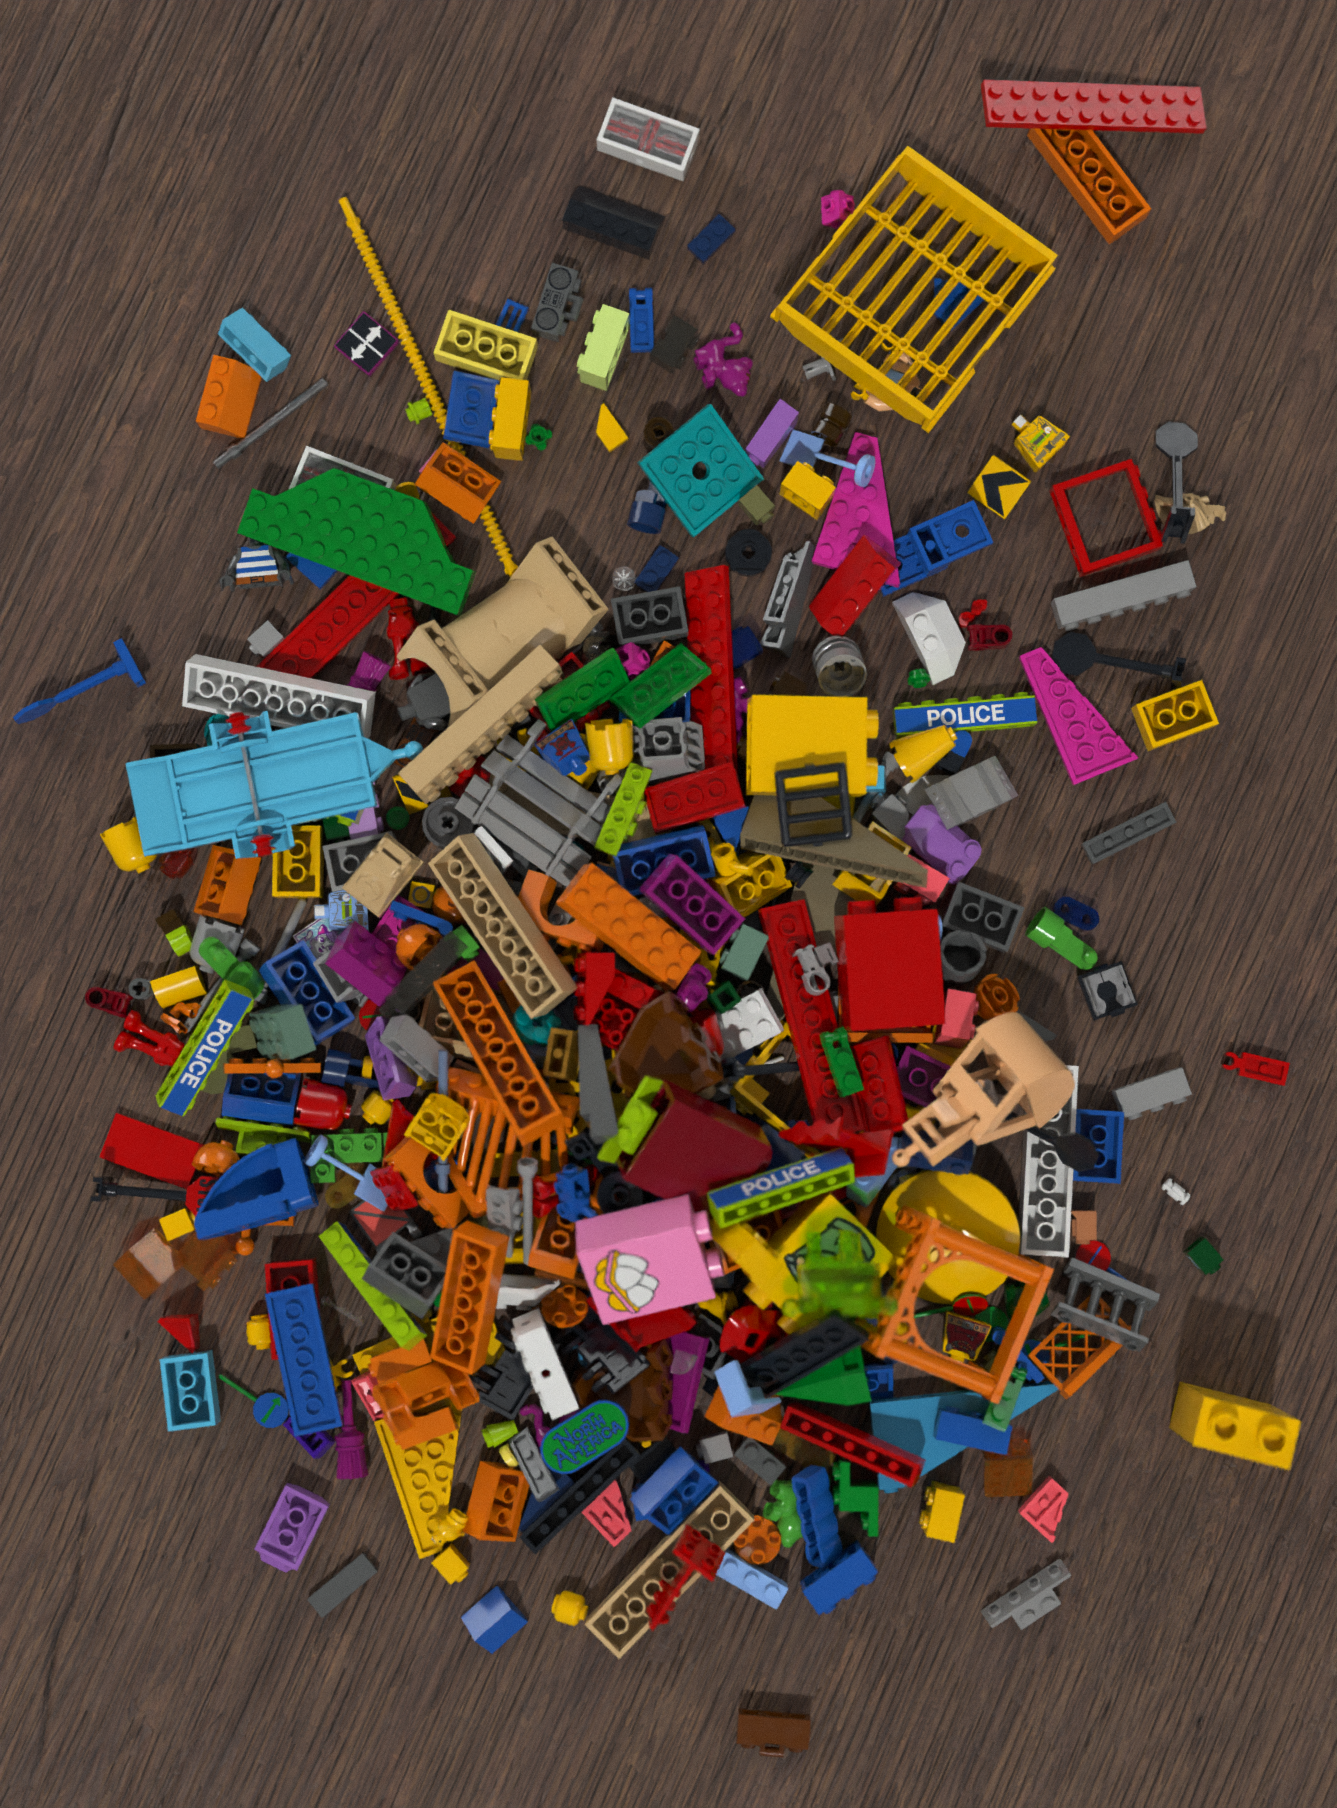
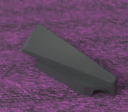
(787, 601)
(594, 1087)

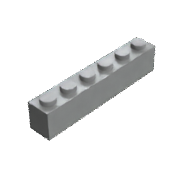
(1123, 595)

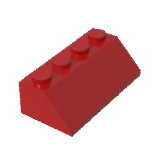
(853, 586)

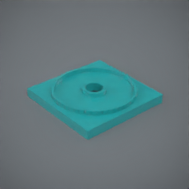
(727, 477)

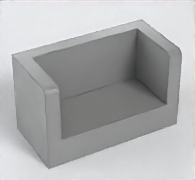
(338, 986)

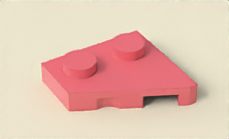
(1045, 1507)

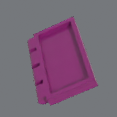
(687, 1384)

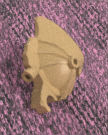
(1204, 511)

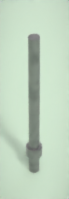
(235, 450)

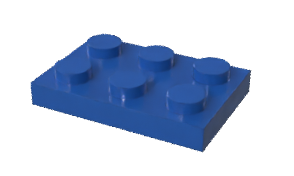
(470, 409)

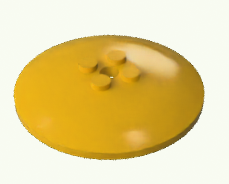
(963, 1204)

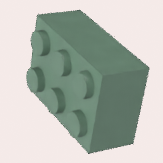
(744, 952)
(282, 1031)

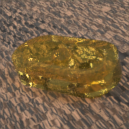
(346, 1188)

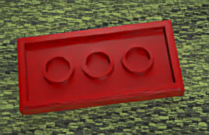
(694, 797)
(882, 1097)
(150, 1150)

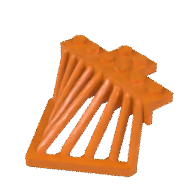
(474, 1094)

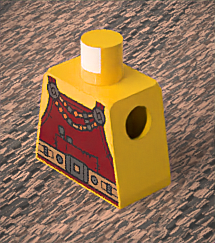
(963, 1336)

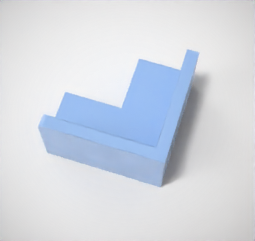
(738, 1396)

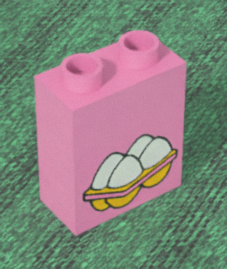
(648, 1258)

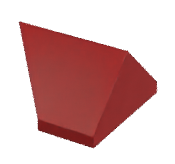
(184, 1329)

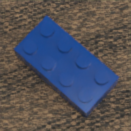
(642, 857)
(297, 981)

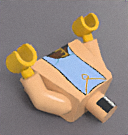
(895, 375)

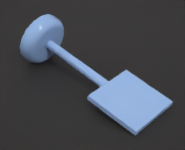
(806, 449)
(365, 1190)

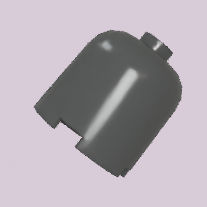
(961, 957)

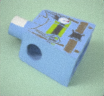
(342, 911)

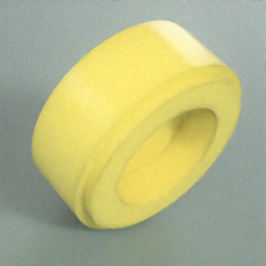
(508, 1456)

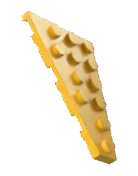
(423, 1478)

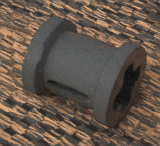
(137, 994)

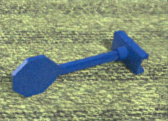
(124, 665)

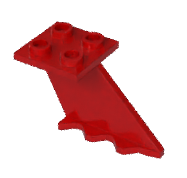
(866, 1150)
(385, 1178)
(651, 1327)
(699, 1555)

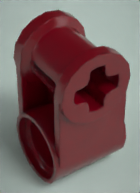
(986, 637)
(113, 1002)

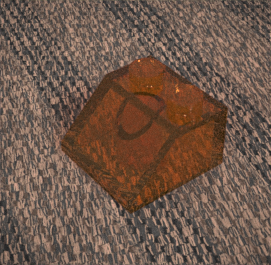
(150, 1263)

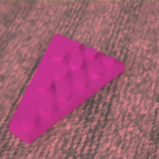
(857, 512)

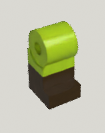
(175, 931)

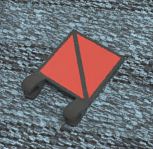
(380, 1225)

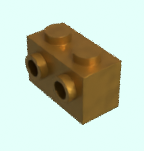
(562, 1055)

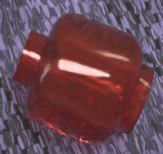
(176, 863)

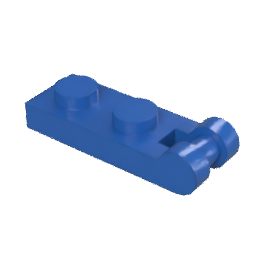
(641, 320)
(404, 912)
(1033, 1372)

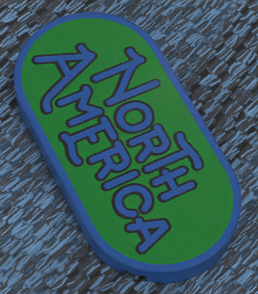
(584, 1436)

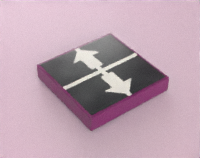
(366, 344)

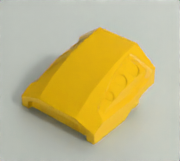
(439, 1124)

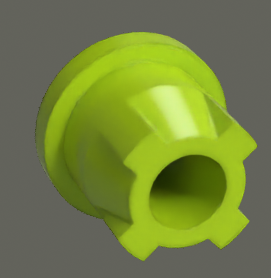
(418, 410)

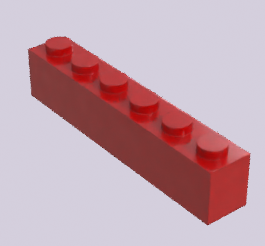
(853, 1444)

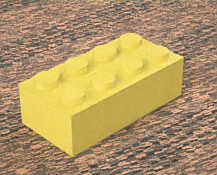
(484, 348)

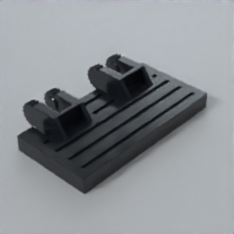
(603, 1344)
(509, 1386)

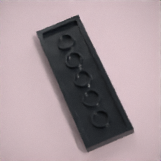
(803, 1352)

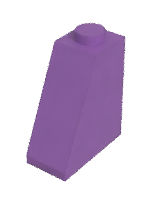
(772, 433)

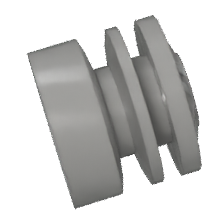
(839, 666)

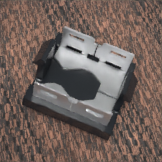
(1107, 990)

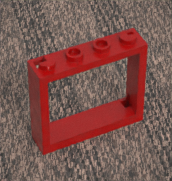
(1072, 533)

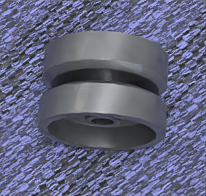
(438, 815)

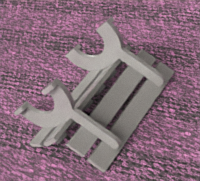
(545, 799)

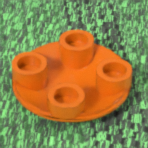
(564, 1306)
(758, 1542)

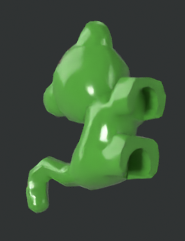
(785, 1511)

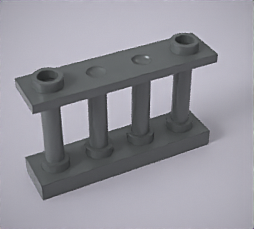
(1120, 1289)

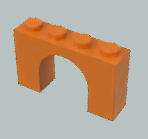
(535, 898)
(408, 1160)
(398, 1361)

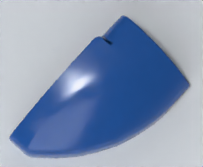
(258, 1191)

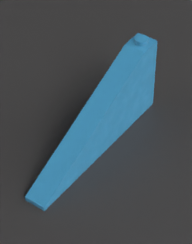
(912, 1420)

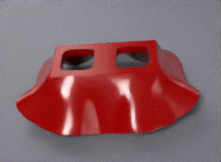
(746, 1321)

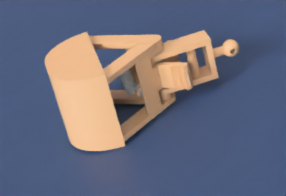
(968, 1101)

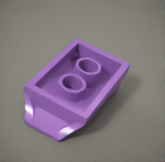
(942, 849)
(291, 1527)

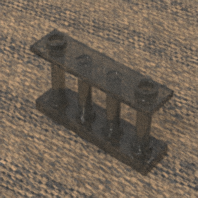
(421, 978)

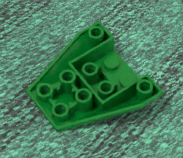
(836, 1383)

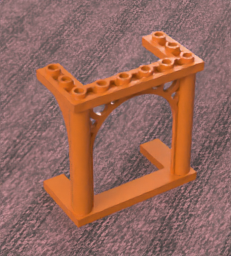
(927, 1233)

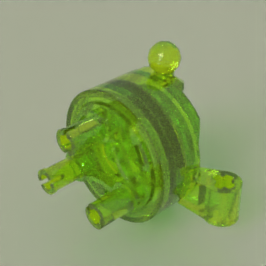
(839, 1281)

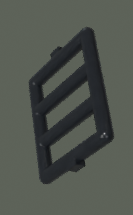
(783, 797)

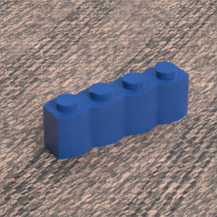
(816, 1512)

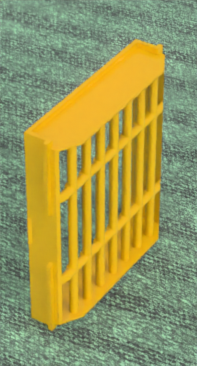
(975, 217)

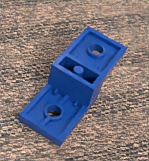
(935, 544)

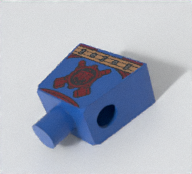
(565, 749)

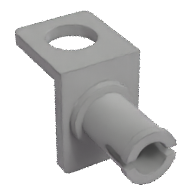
(818, 367)

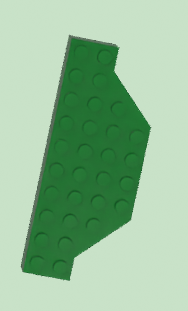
(363, 534)

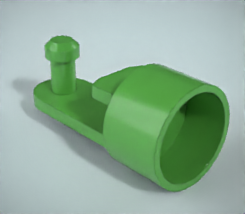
(1049, 931)
(229, 968)

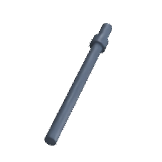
(443, 1167)

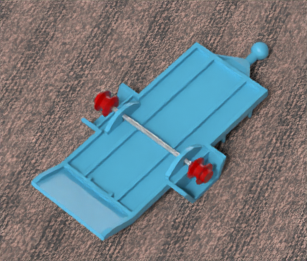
(272, 783)

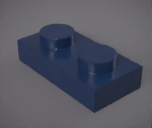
(711, 238)
(656, 570)

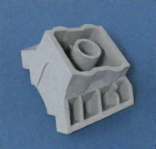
(669, 748)
(971, 793)

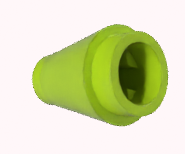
(499, 1432)

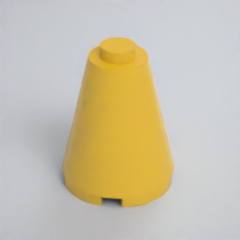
(923, 750)

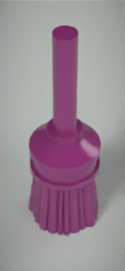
(369, 672)
(350, 1442)

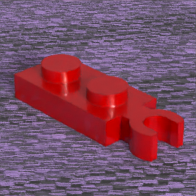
(1259, 1068)

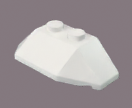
(931, 634)
(523, 1290)

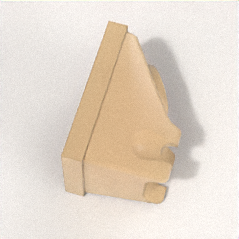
(383, 875)

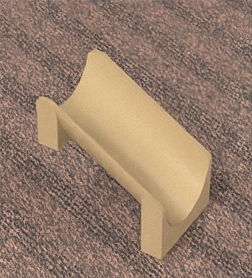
(539, 605)

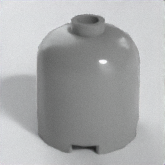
(214, 928)

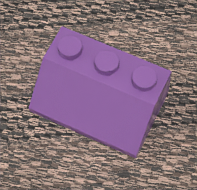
(392, 1073)

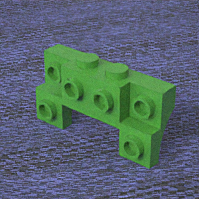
(348, 1148)

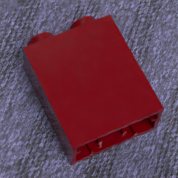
(694, 1148)

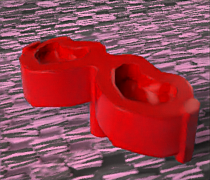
(968, 617)

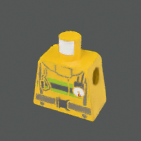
(1038, 440)

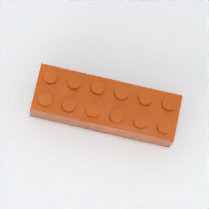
(1092, 179)
(628, 927)
(469, 1297)

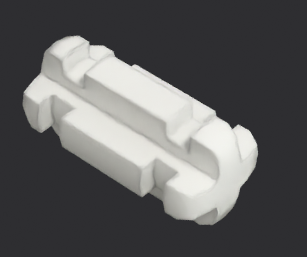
(1175, 1191)

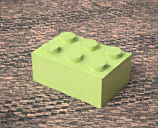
(603, 347)

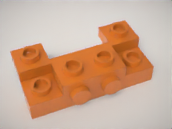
(421, 1388)

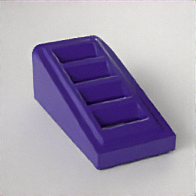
(318, 1452)

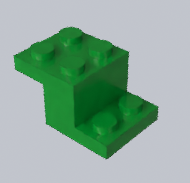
(856, 1495)

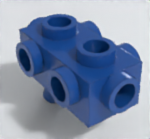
(573, 1193)

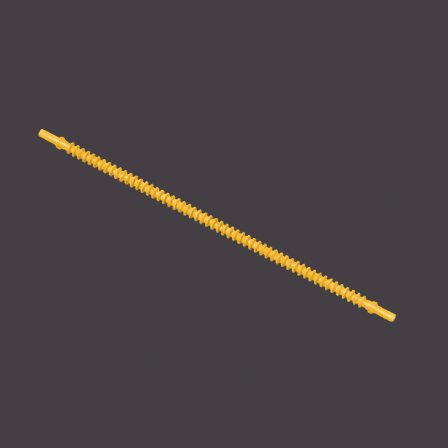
(354, 223)

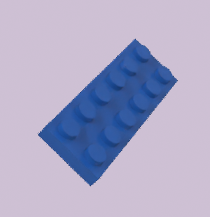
(303, 1359)

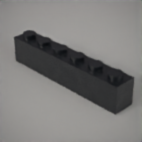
(580, 1494)

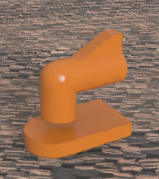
(177, 1010)

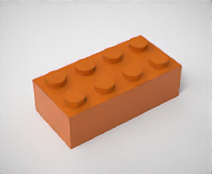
(555, 1245)

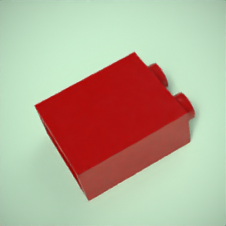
(889, 966)

